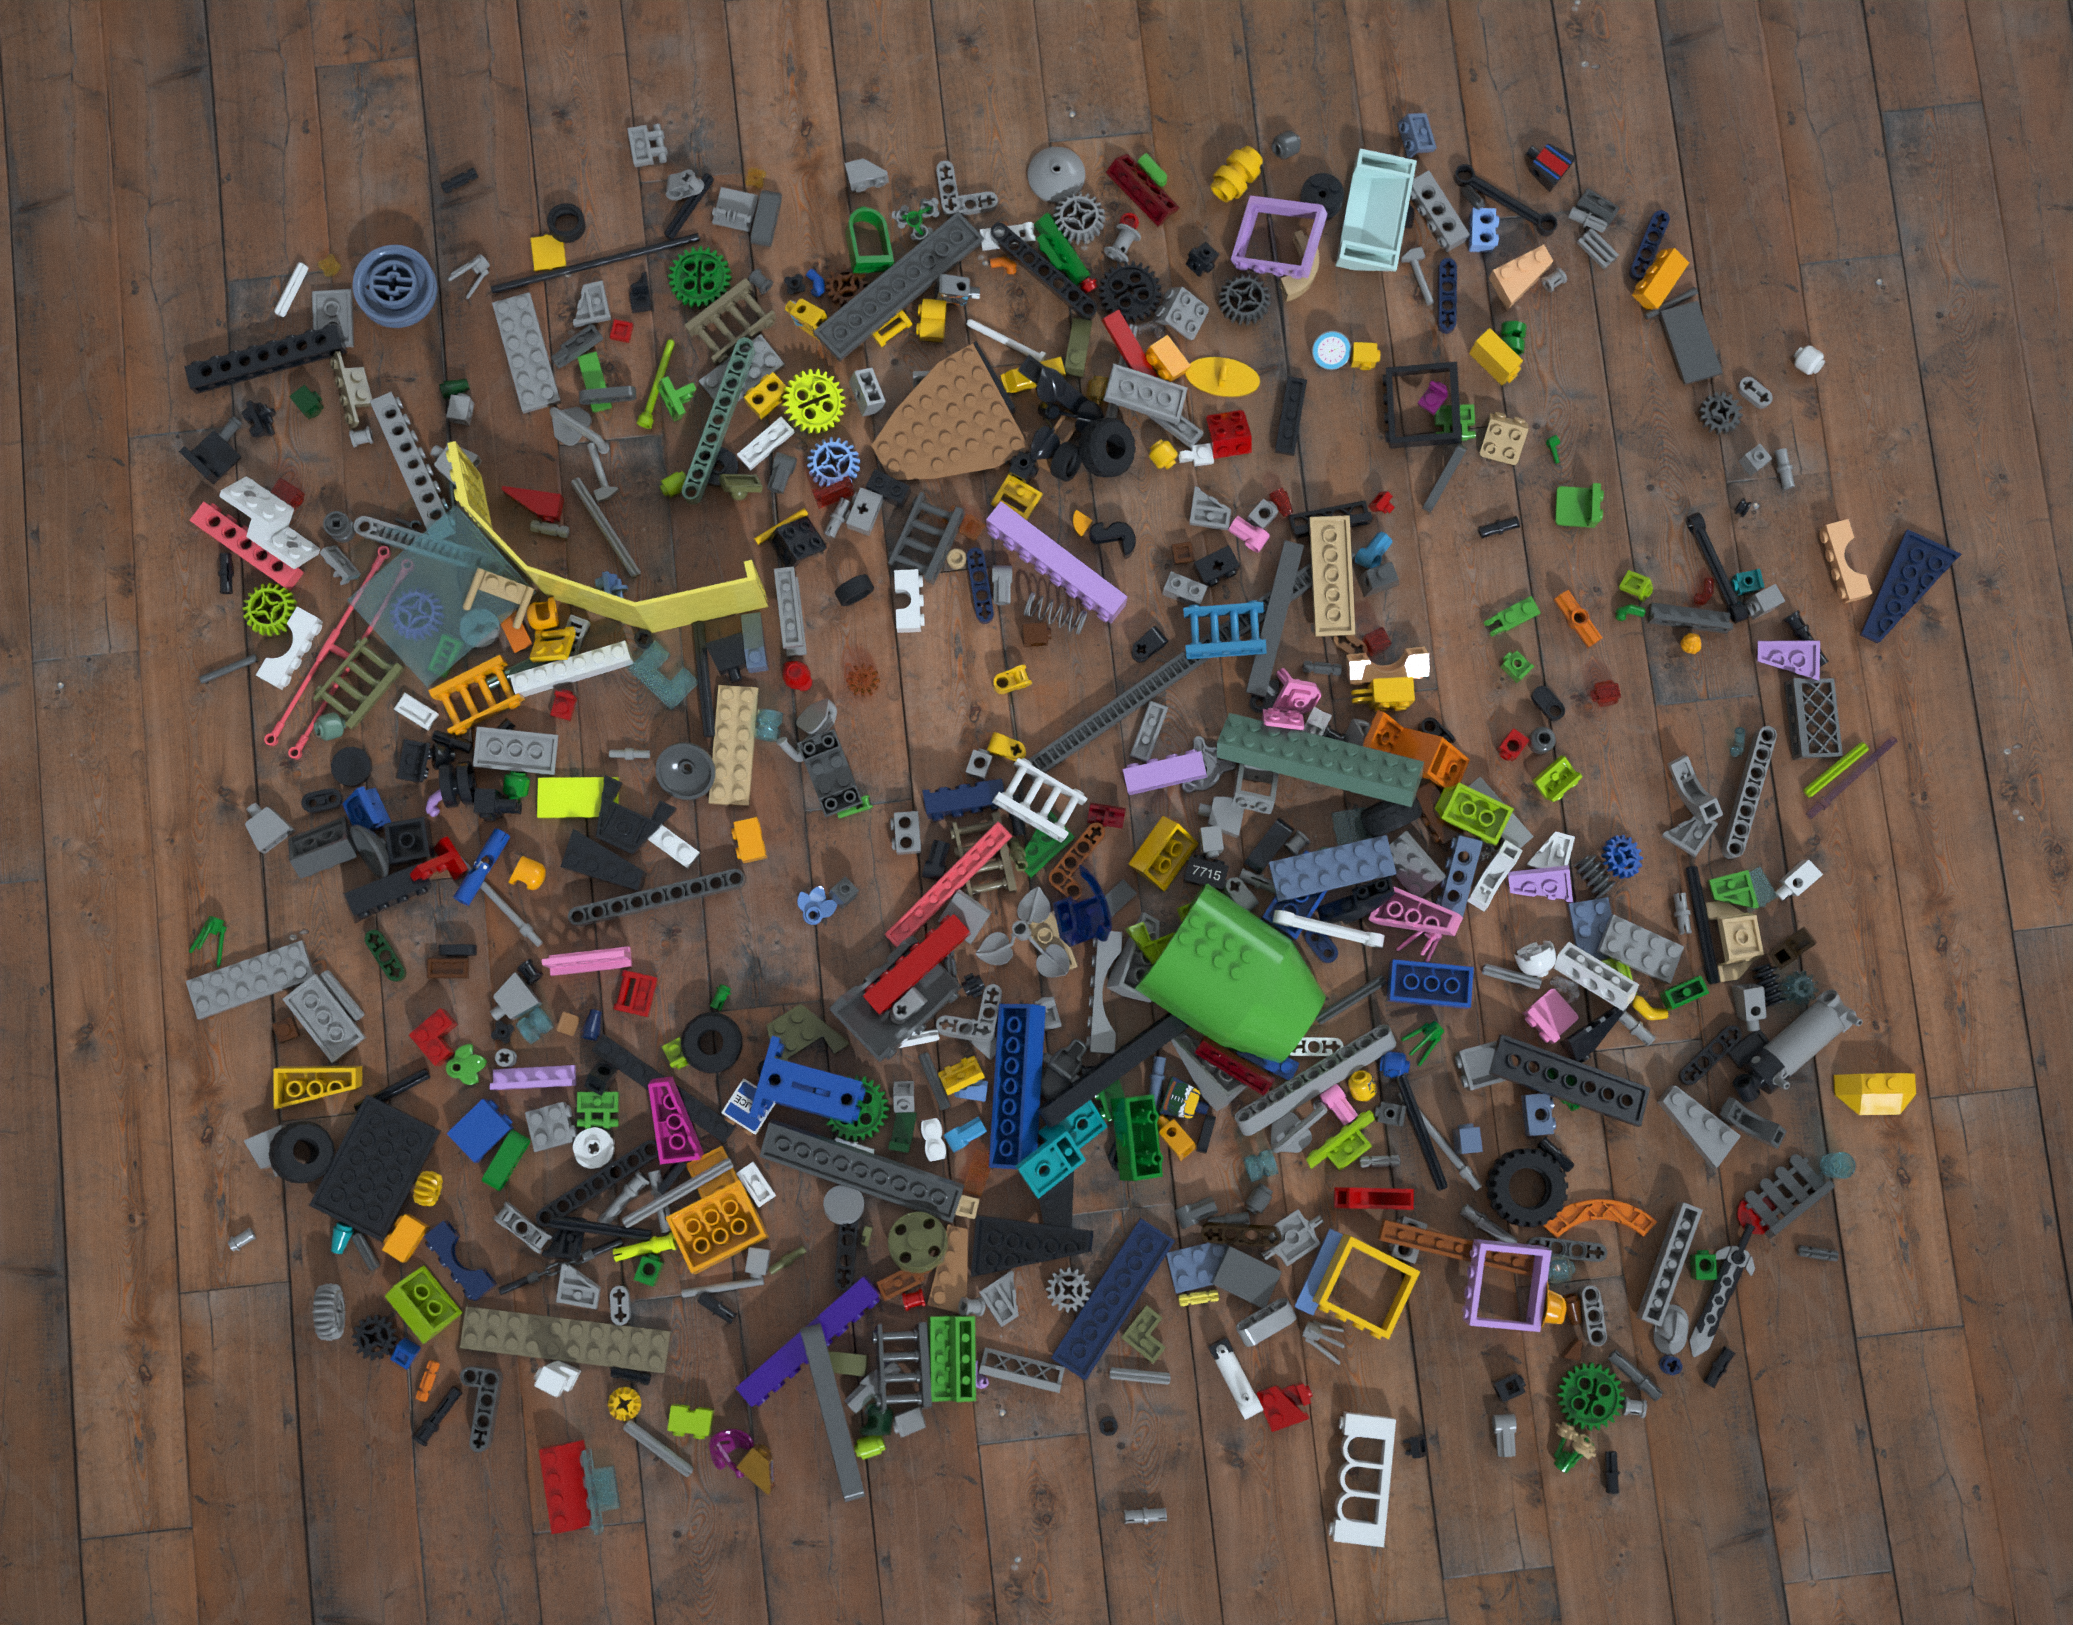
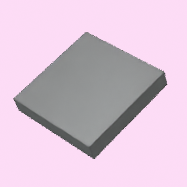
(969, 912)

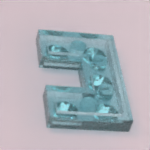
(667, 691)

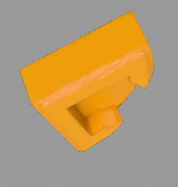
(1081, 523)

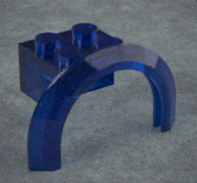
(1086, 918)

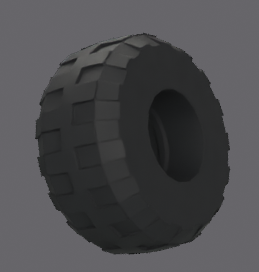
(1120, 447)
(1389, 816)
(692, 1038)
(283, 1159)

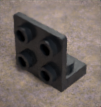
(212, 457)
(796, 541)

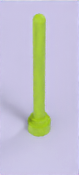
(645, 419)

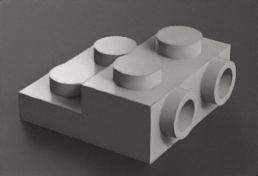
(551, 1126)

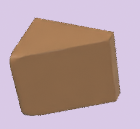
(568, 1023)

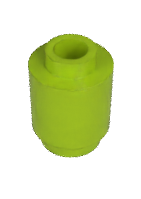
(673, 484)
(869, 1446)

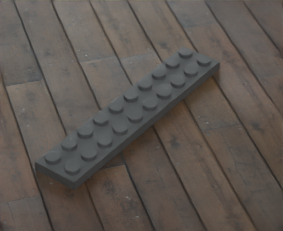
(898, 286)
(861, 1170)

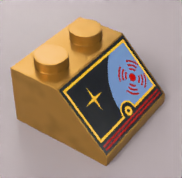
(759, 1467)

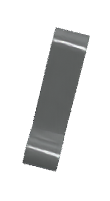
(481, 1407)

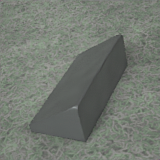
(1597, 206)

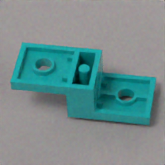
(1060, 1149)

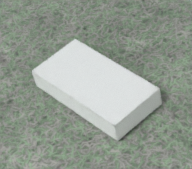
(416, 711)

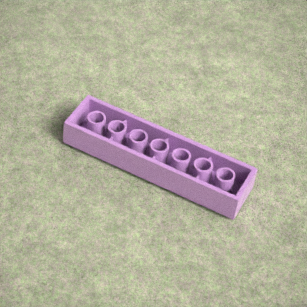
(1056, 563)

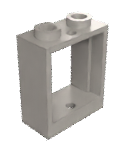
(1245, 799)

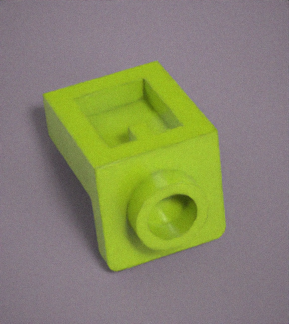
(1637, 585)
(674, 1054)

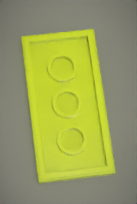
(570, 797)

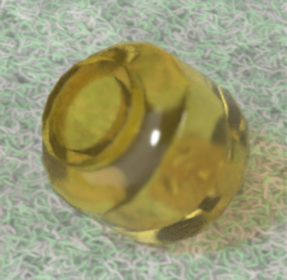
(1096, 389)

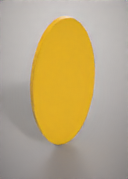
(1222, 377)

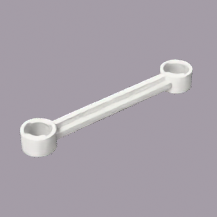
(1290, 919)

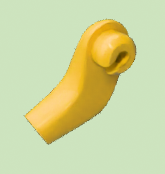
(1647, 1011)

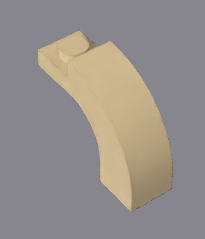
(1291, 287)

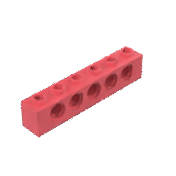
(204, 519)

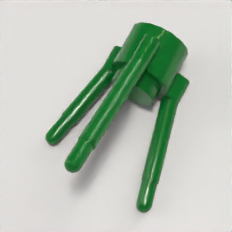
(212, 926)
(1431, 1032)

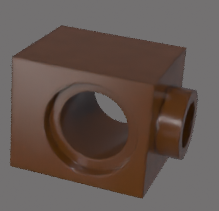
(1036, 634)

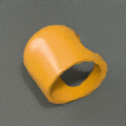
(543, 614)
(529, 872)

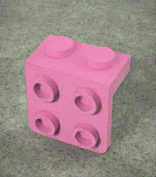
(1276, 718)
(1550, 1016)

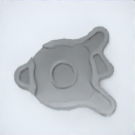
(1213, 766)

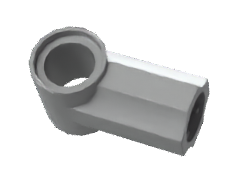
(1002, 584)
(1504, 1427)

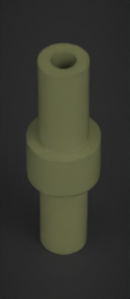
(787, 1260)

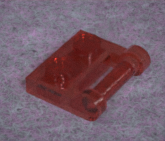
(833, 492)

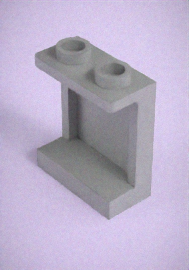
(1475, 1066)

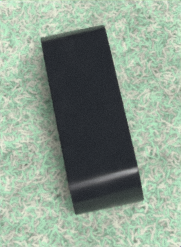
(1269, 845)

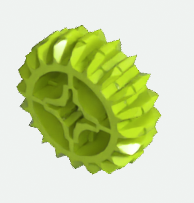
(254, 611)

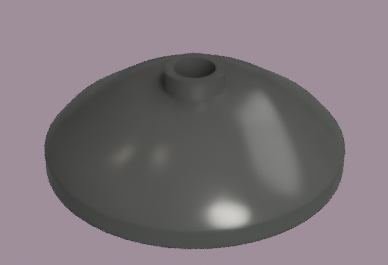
(680, 780)
(371, 849)

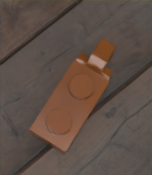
(899, 1283)

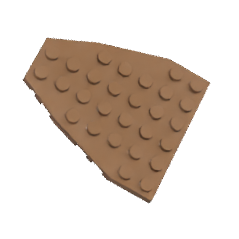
(950, 424)

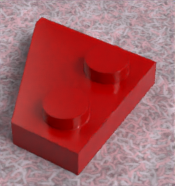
(1279, 1408)

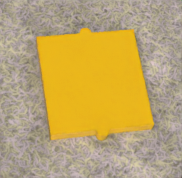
(548, 253)

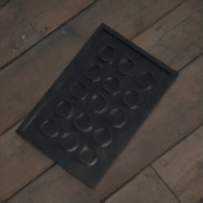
(375, 1168)

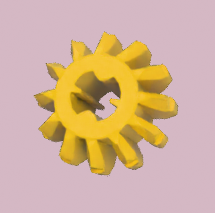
(427, 1188)

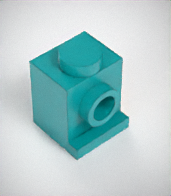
(1755, 582)

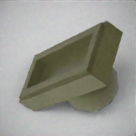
(740, 484)

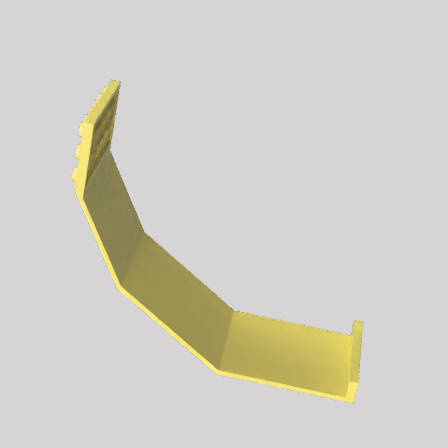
(651, 614)

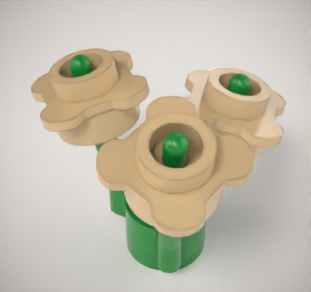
(1581, 1444)

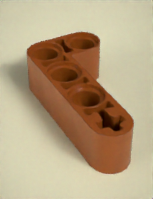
(1079, 857)

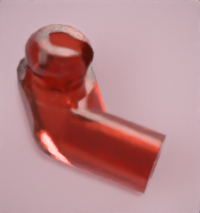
(1708, 591)

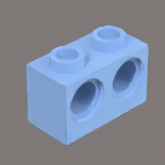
(1478, 229)

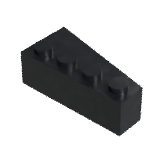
(598, 862)
(1058, 1203)

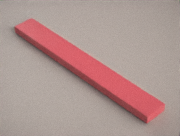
(949, 884)

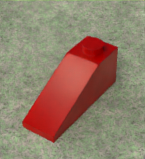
(543, 504)

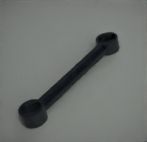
(1505, 200)
(1697, 527)

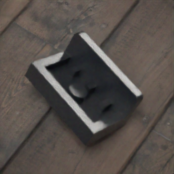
(413, 761)

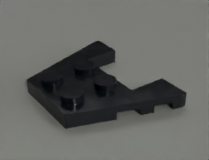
(623, 826)

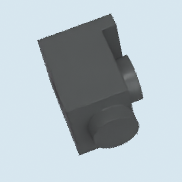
(1398, 1114)

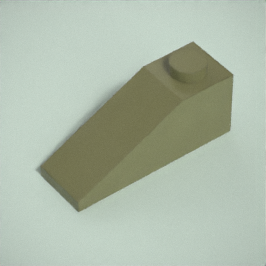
(1078, 347)

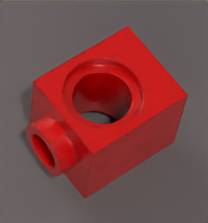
(1518, 739)

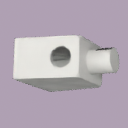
(1805, 875)

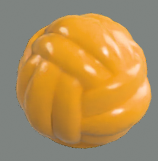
(1691, 643)

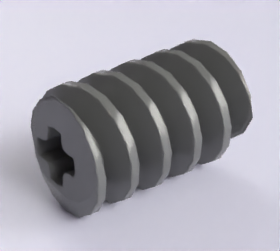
(1595, 875)

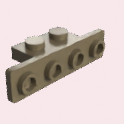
(352, 387)

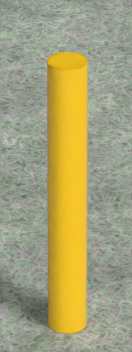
(764, 536)

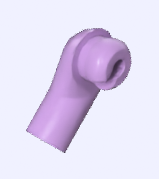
(431, 807)
(981, 1380)

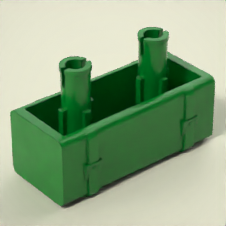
(1137, 1137)

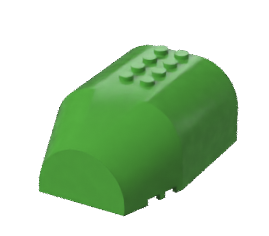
(1235, 979)

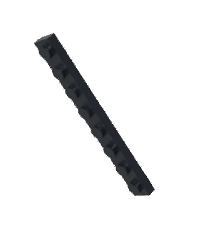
(643, 1074)

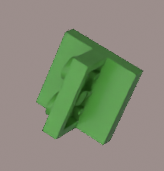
(674, 398)

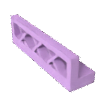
(533, 1077)

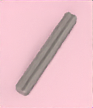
(658, 1448)

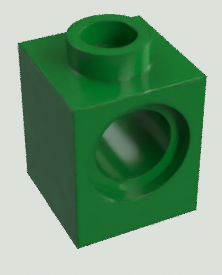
(1710, 1272)
(642, 1276)

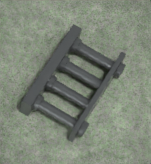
(938, 553)
(921, 1376)

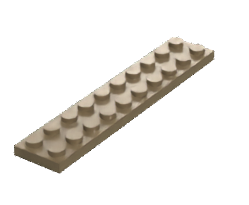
(565, 1339)

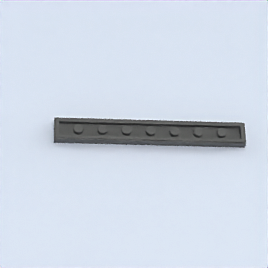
(1275, 617)

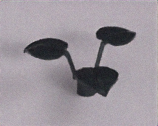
(1048, 387)

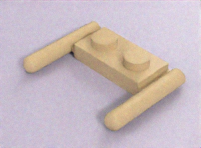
(501, 588)

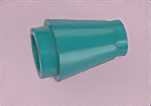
(340, 1237)

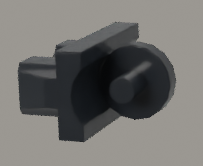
(262, 418)

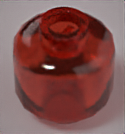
(1606, 693)

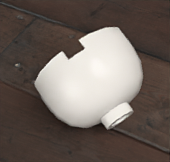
(1536, 959)

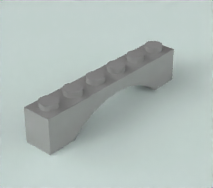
(1102, 1034)

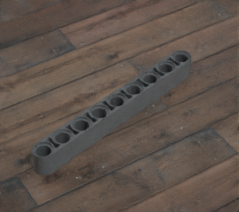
(647, 897)
(832, 1412)

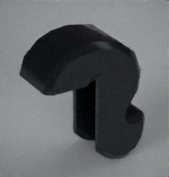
(1115, 532)

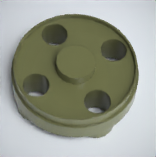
(917, 1242)

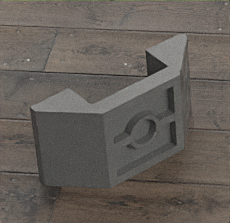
(830, 773)

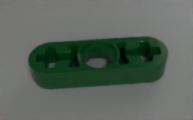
(382, 940)

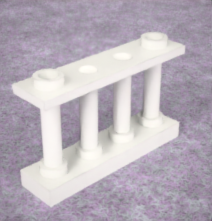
(1023, 810)

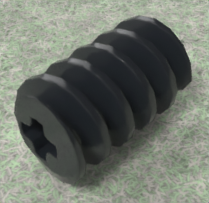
(1767, 980)

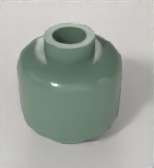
(329, 726)

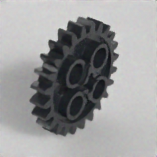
(1122, 277)

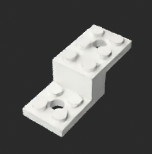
(269, 522)

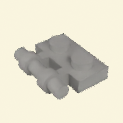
(641, 147)

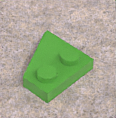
(1734, 889)

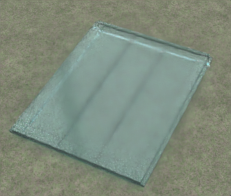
(422, 594)

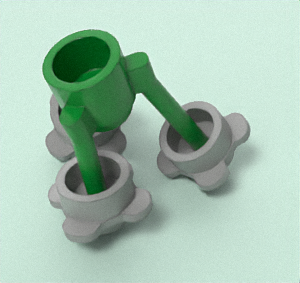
(915, 219)

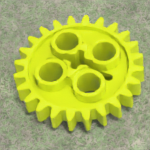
(807, 384)

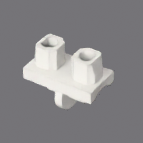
(1317, 722)

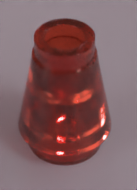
(1282, 501)

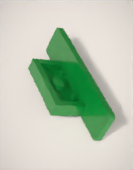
(1059, 250)

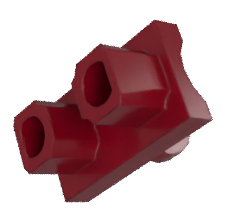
(1106, 815)

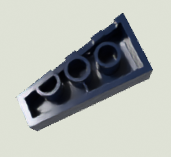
(962, 799)

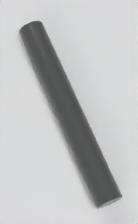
(1672, 302)
(228, 668)

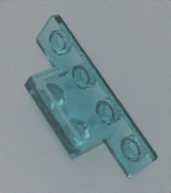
(601, 1489)

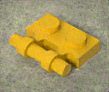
(960, 1075)

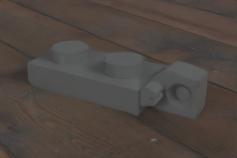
(577, 346)

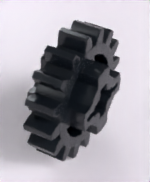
(366, 1333)

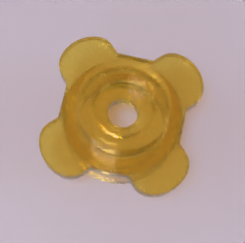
(755, 172)
(329, 271)

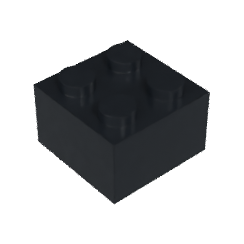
(409, 841)

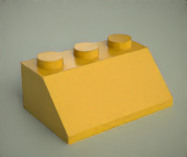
(1163, 853)

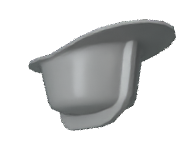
(1673, 1333)

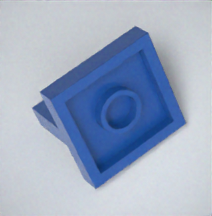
(366, 809)

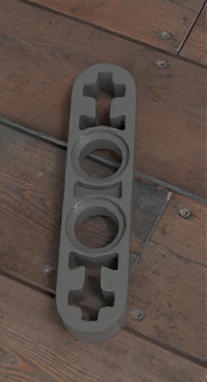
(1444, 478)
(1567, 1246)

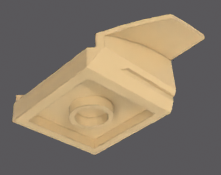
(1739, 939)

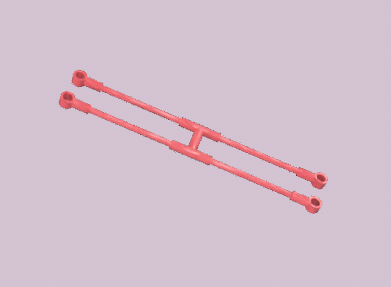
(328, 646)

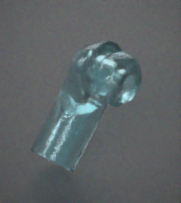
(1739, 742)

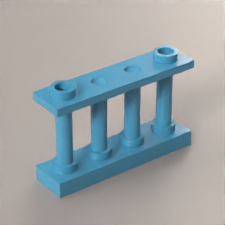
(1224, 649)

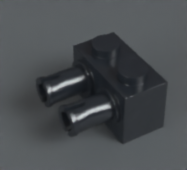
(491, 805)

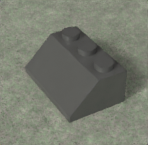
(321, 848)

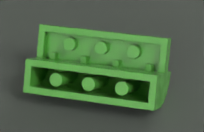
(952, 1358)

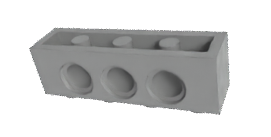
(1448, 217)

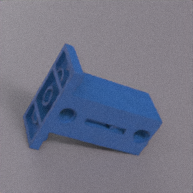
(805, 1088)

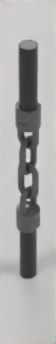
(587, 1255)

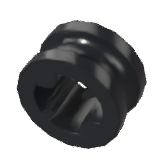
(1742, 507)
(637, 637)
(1114, 1425)

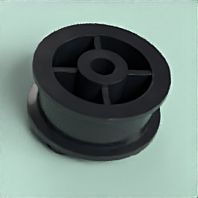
(1323, 186)

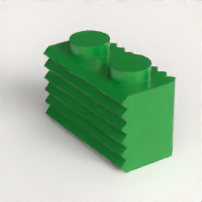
(1683, 992)

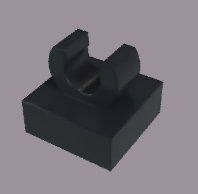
(1418, 1446)

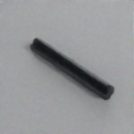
(687, 208)
(399, 1087)

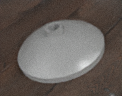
(1053, 185)

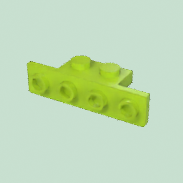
(1344, 1146)

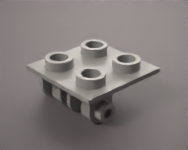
(735, 209)

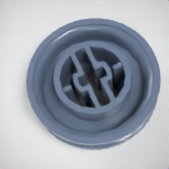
(399, 284)

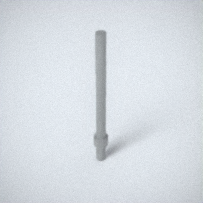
(525, 929)
(1464, 1171)

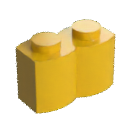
(932, 320)

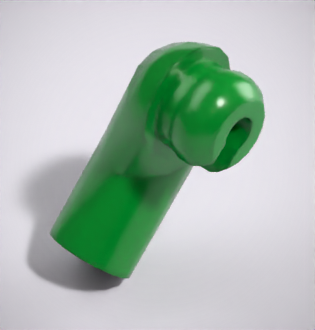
(1621, 612)

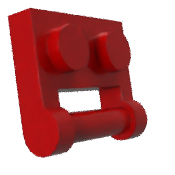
(642, 993)

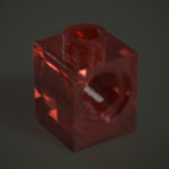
(288, 493)
(1377, 641)

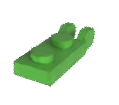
(1514, 616)

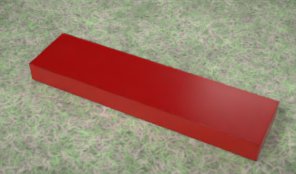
(1127, 343)

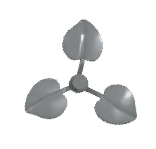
(1035, 908)

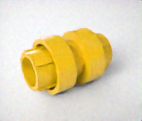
(1231, 179)

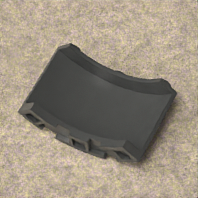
(878, 1032)

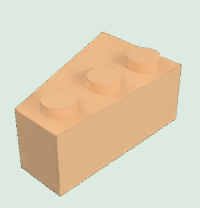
(1519, 275)

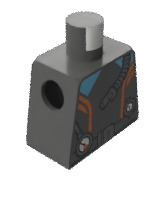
(955, 290)

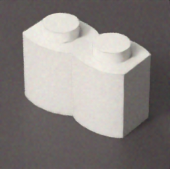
(932, 1133)

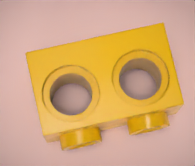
(771, 399)

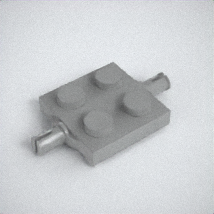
(1296, 1237)

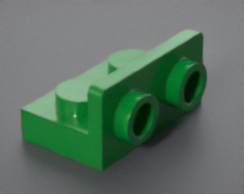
(1113, 1091)

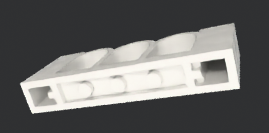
(1361, 1531)

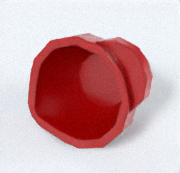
(796, 675)

